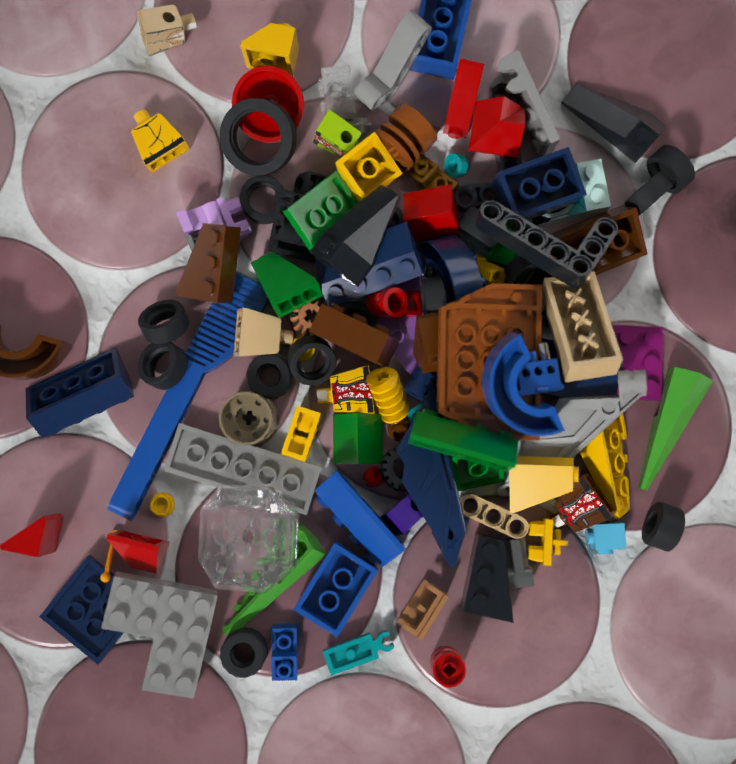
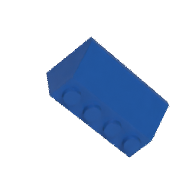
(360, 519)

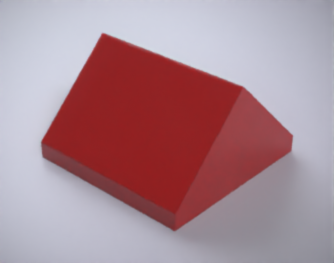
(431, 212)
(36, 539)

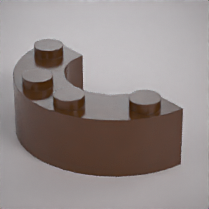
(35, 360)

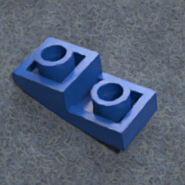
(284, 652)

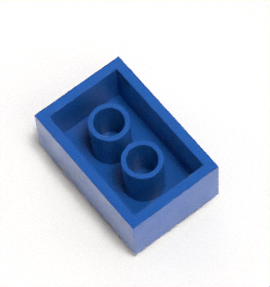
(336, 588)

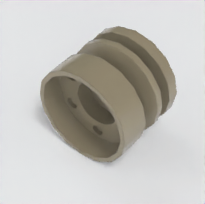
(239, 428)

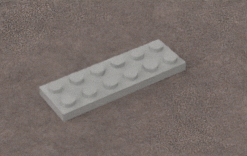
(219, 461)

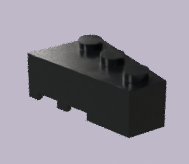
(487, 580)

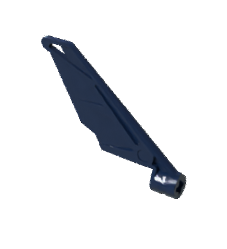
(431, 474)

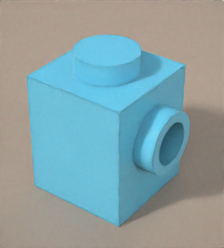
(606, 537)

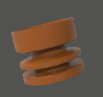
(406, 136)

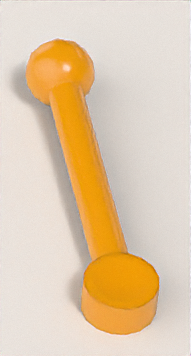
(105, 577)

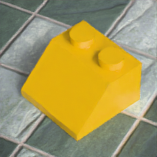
(272, 46)
(367, 167)

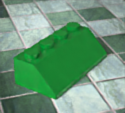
(464, 441)

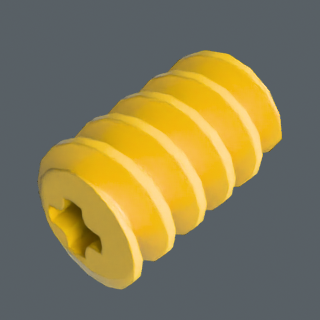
(388, 394)

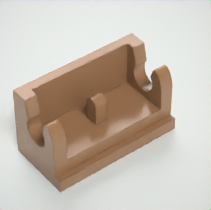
(422, 609)

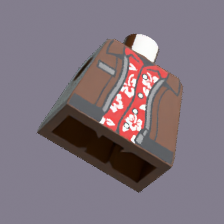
(582, 506)

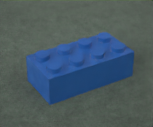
(443, 46)

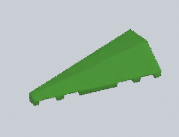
(679, 401)
(308, 554)

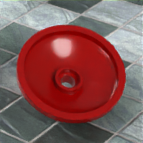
(268, 84)

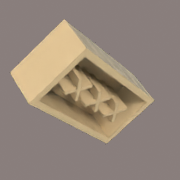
(581, 329)

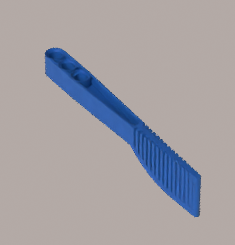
(208, 351)

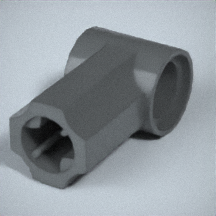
(518, 567)

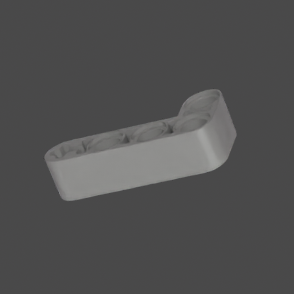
(395, 62)

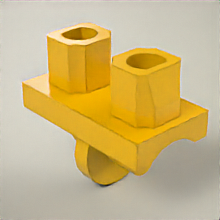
(544, 529)

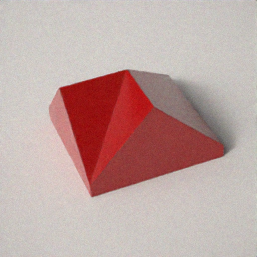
(497, 127)
(139, 550)

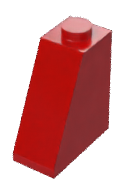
(463, 98)

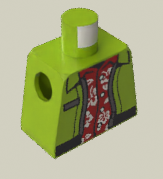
(333, 132)

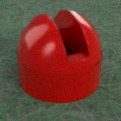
(373, 477)

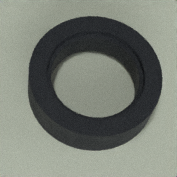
(229, 143)

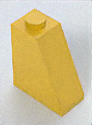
(540, 480)

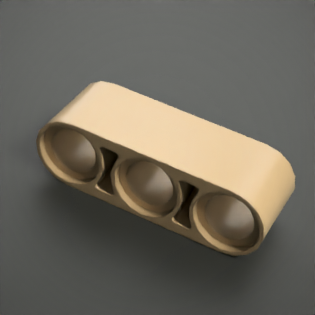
(504, 519)

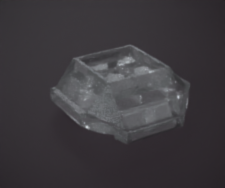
(223, 541)

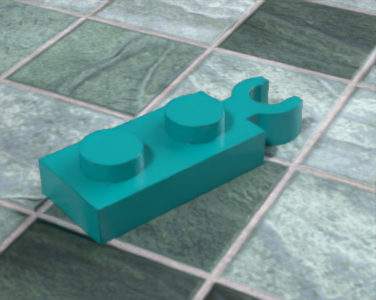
(355, 652)

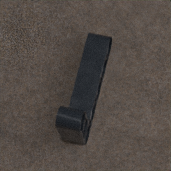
(476, 191)
(546, 243)

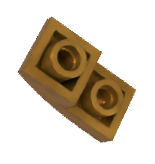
(428, 174)

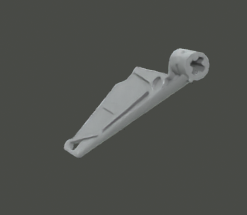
(584, 420)

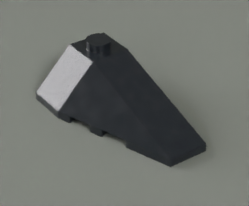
(620, 123)
(353, 240)

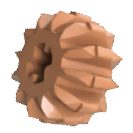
(301, 316)

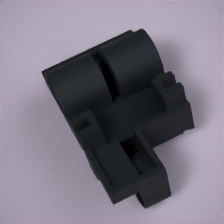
(283, 237)

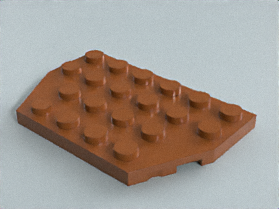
(465, 338)

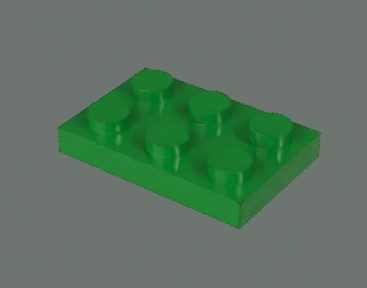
(320, 208)

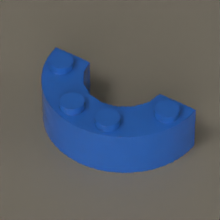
(502, 395)

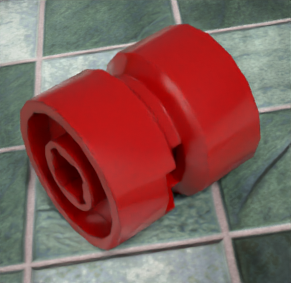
(447, 666)

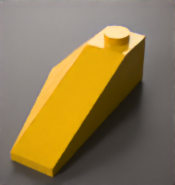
(607, 464)

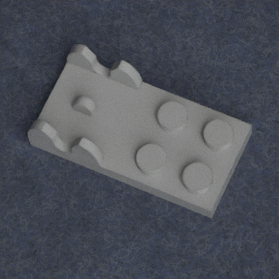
(526, 95)

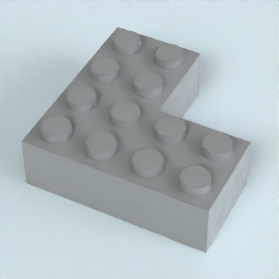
(176, 619)

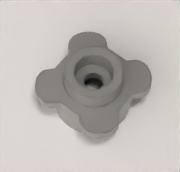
(361, 124)

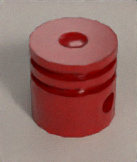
(387, 303)

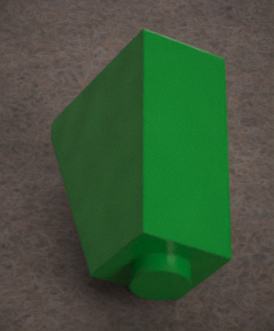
(285, 283)

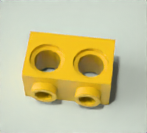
(301, 433)

